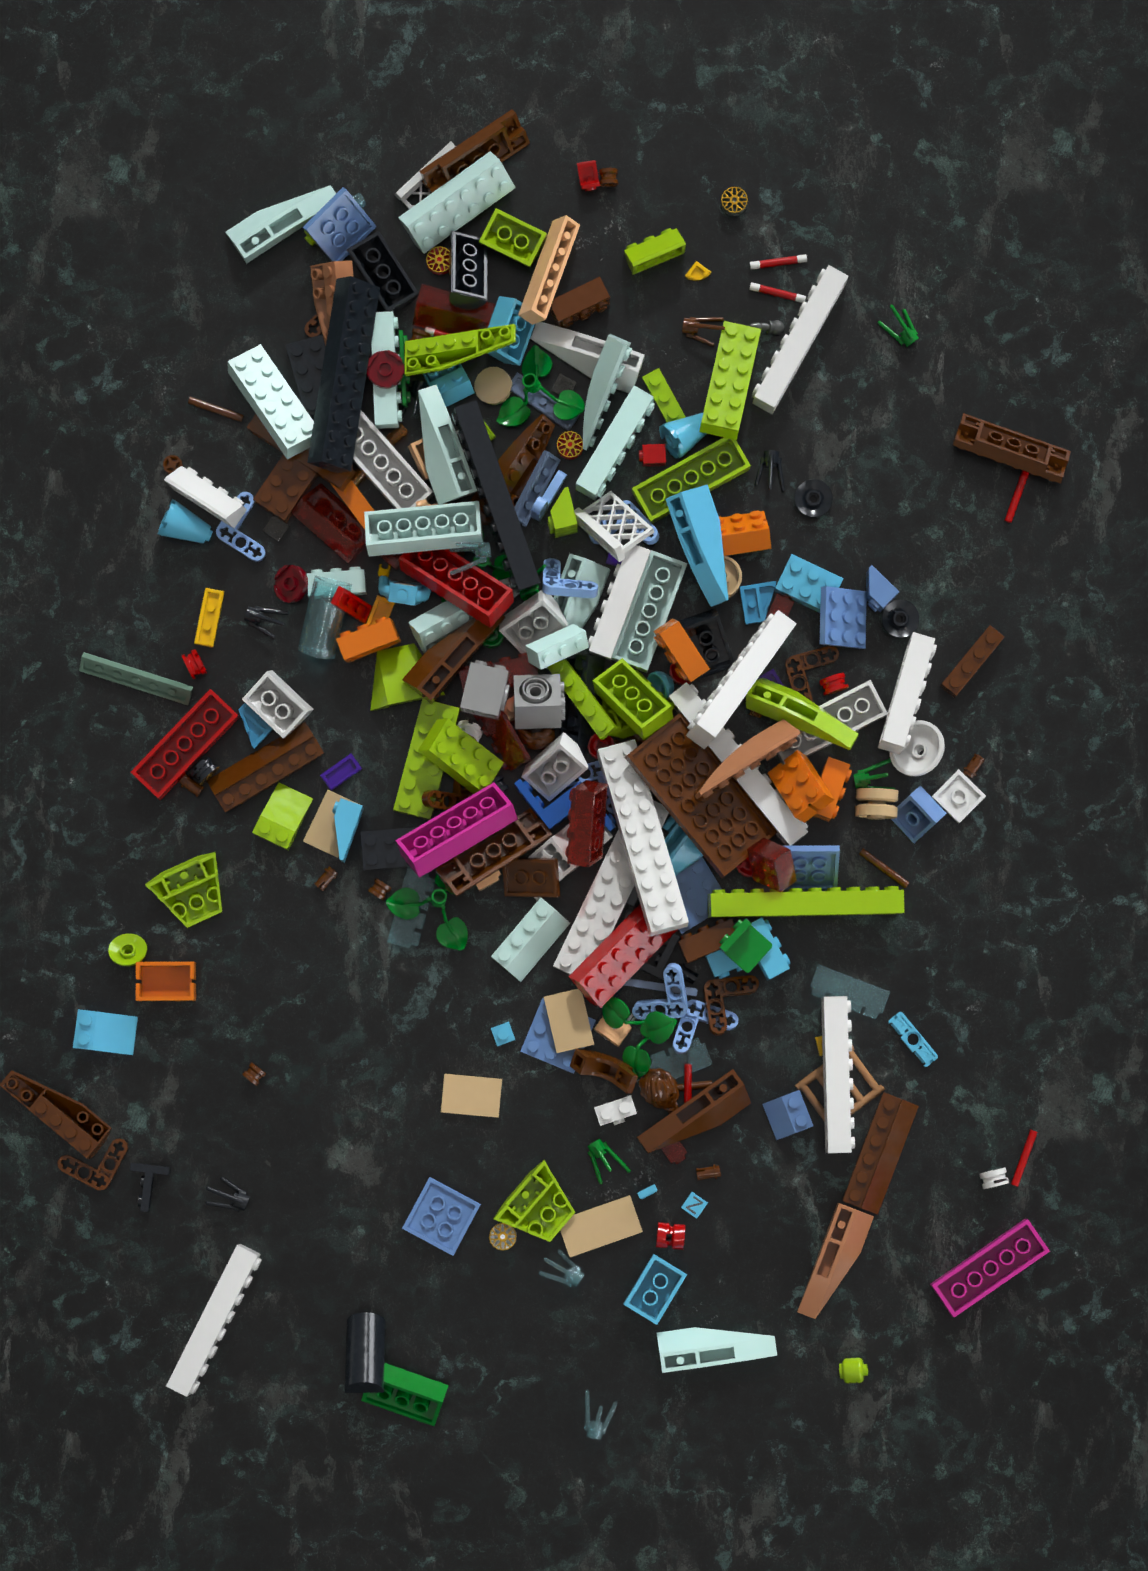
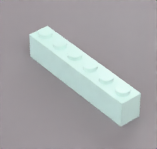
(386, 400)

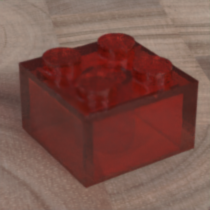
(772, 864)

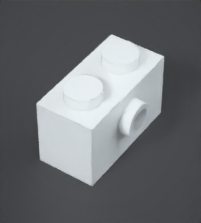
(615, 1111)

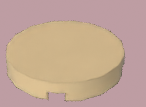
(493, 385)

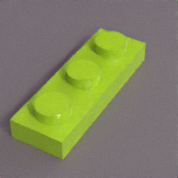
(663, 396)

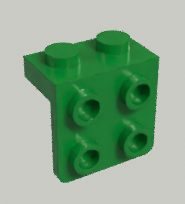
(745, 945)

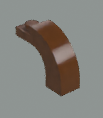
(604, 1066)

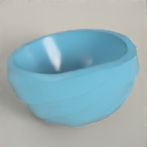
(662, 683)

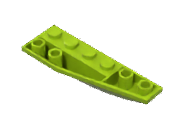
(449, 350)
(787, 704)

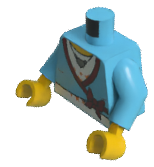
(401, 591)

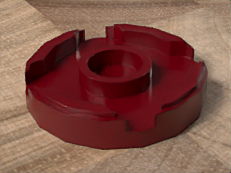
(385, 369)
(290, 583)

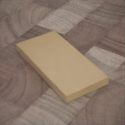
(600, 1226)

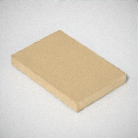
(322, 829)
(568, 1020)
(471, 1095)

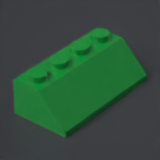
(409, 1395)

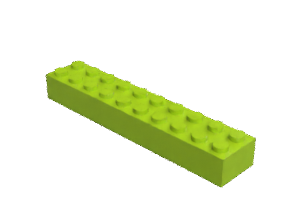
(810, 903)

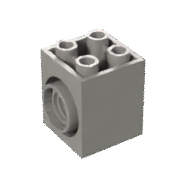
(485, 690)
(538, 701)

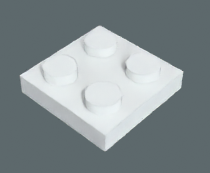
(958, 796)

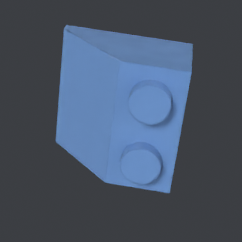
(879, 590)
(918, 814)
(787, 1115)

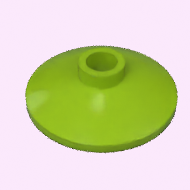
(127, 944)

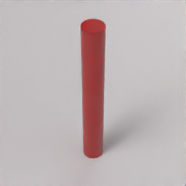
(1016, 497)
(687, 1082)
(1024, 1158)

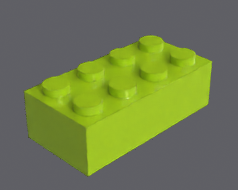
(633, 699)
(460, 755)

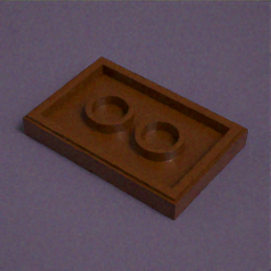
(532, 877)

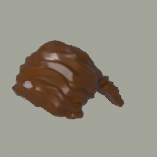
(536, 738)
(660, 1089)

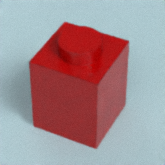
(653, 455)

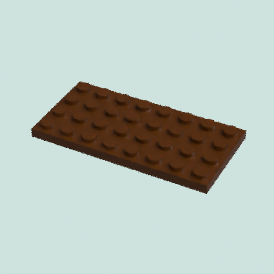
(718, 825)

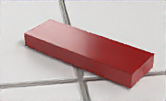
(351, 604)

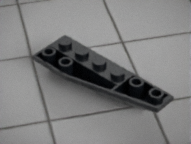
(575, 724)

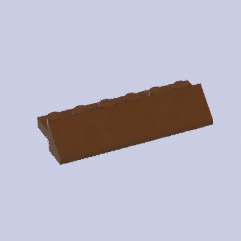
(501, 137)
(1011, 448)
(265, 767)
(493, 853)
(880, 1153)

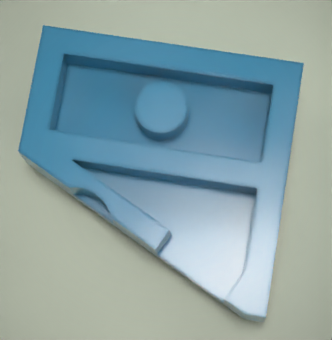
(756, 601)
(255, 726)

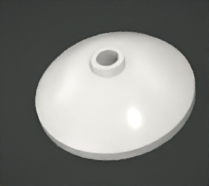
(923, 737)

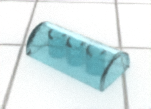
(322, 620)

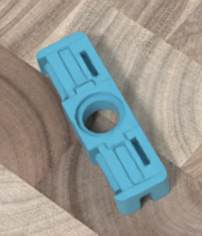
(905, 1028)

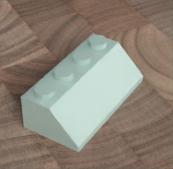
(530, 939)

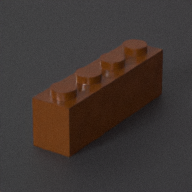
(972, 661)

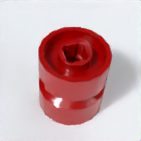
(677, 1237)

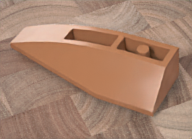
(323, 284)
(761, 746)
(836, 1256)

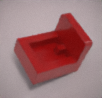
(588, 175)

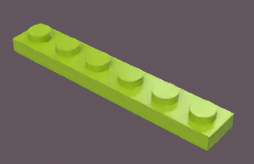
(583, 699)

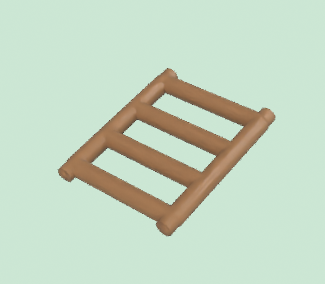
(861, 1101)

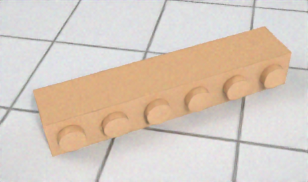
(549, 270)

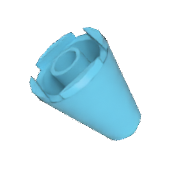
(682, 434)
(184, 524)

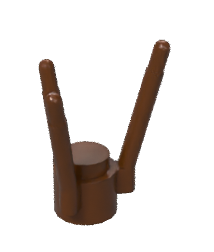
(692, 325)

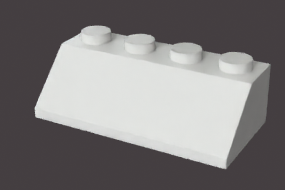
(206, 496)

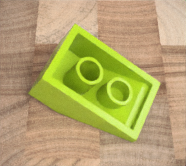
(282, 816)

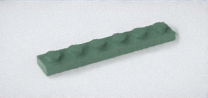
(136, 678)

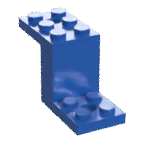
(555, 812)

